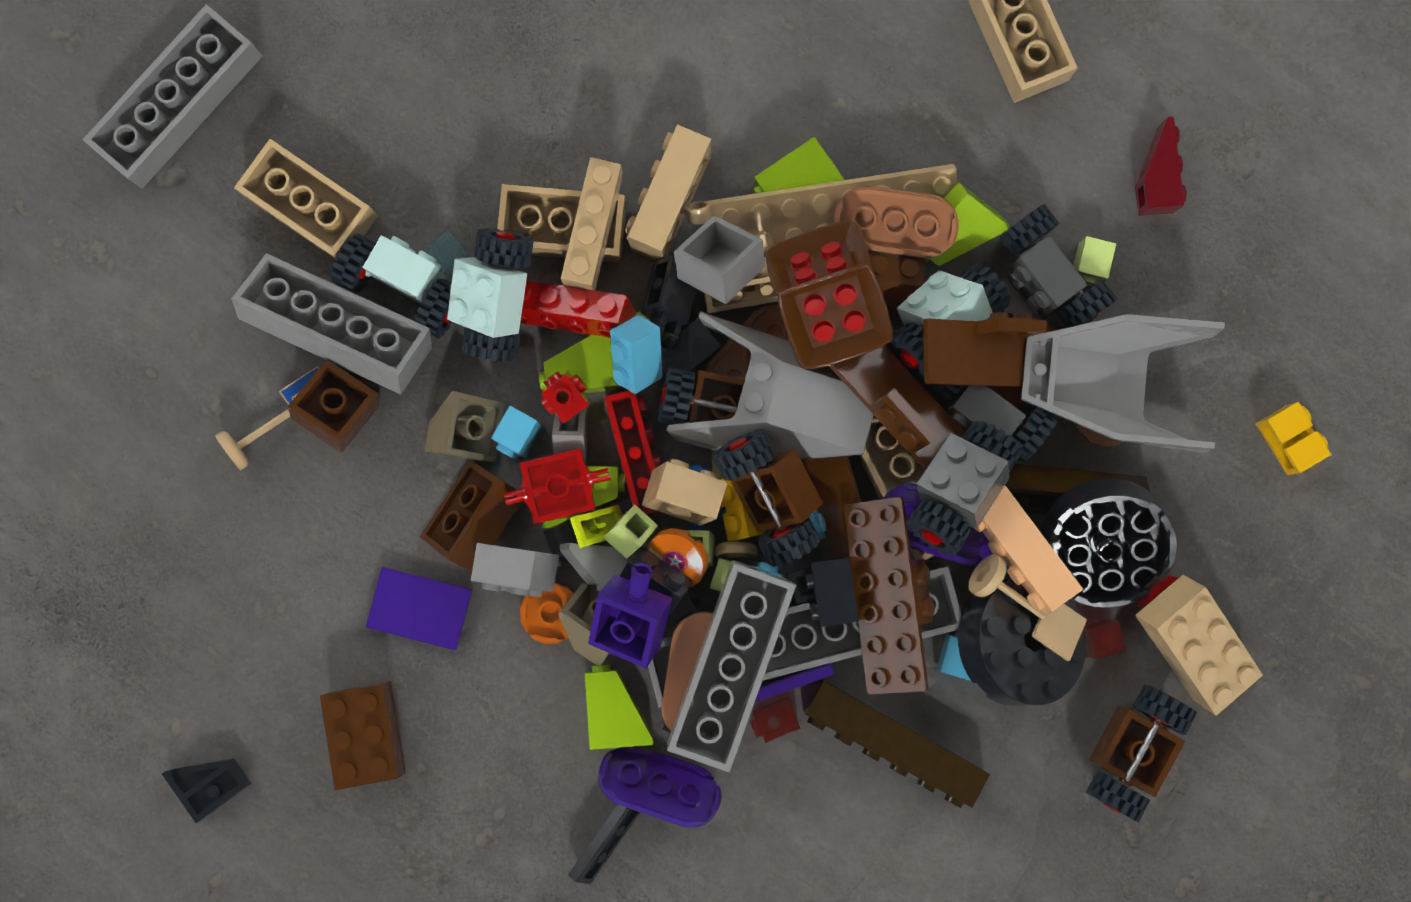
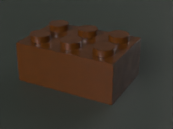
(362, 735)

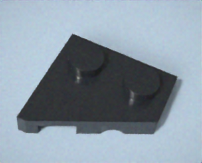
(206, 785)

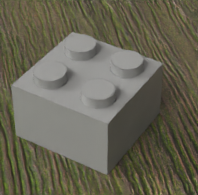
(719, 259)
(514, 570)

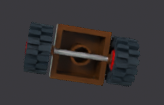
(698, 397)
(774, 493)
(1139, 751)

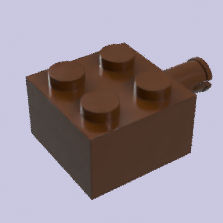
(334, 405)

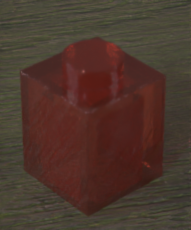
(1104, 639)

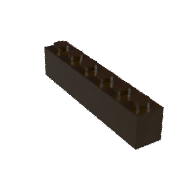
(1041, 486)
(896, 743)

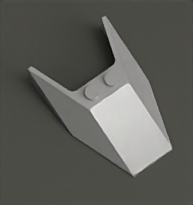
(1100, 373)
(791, 403)

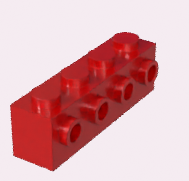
(574, 309)
(633, 443)

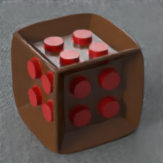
(829, 295)

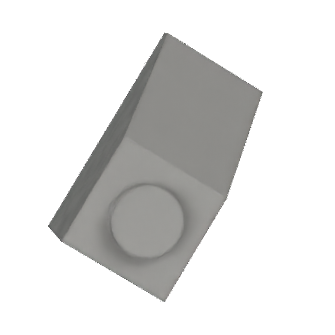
(571, 434)
(594, 562)

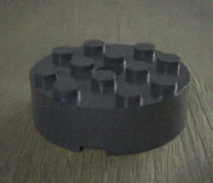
(1111, 540)
(1006, 659)

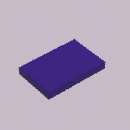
(419, 608)

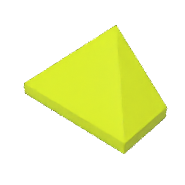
(593, 526)

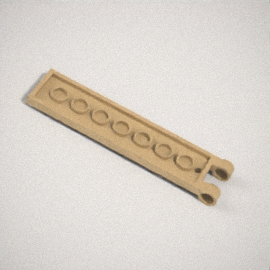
(797, 210)

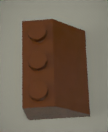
(897, 278)
(470, 515)

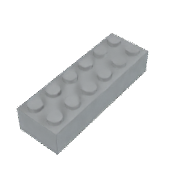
(173, 97)
(332, 323)
(730, 666)

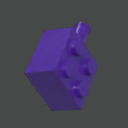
(630, 617)

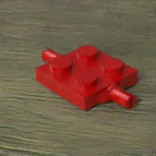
(557, 486)

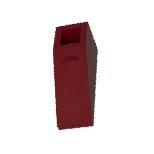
(1159, 182)

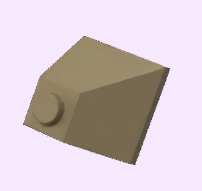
(465, 428)
(577, 621)

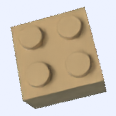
(684, 492)

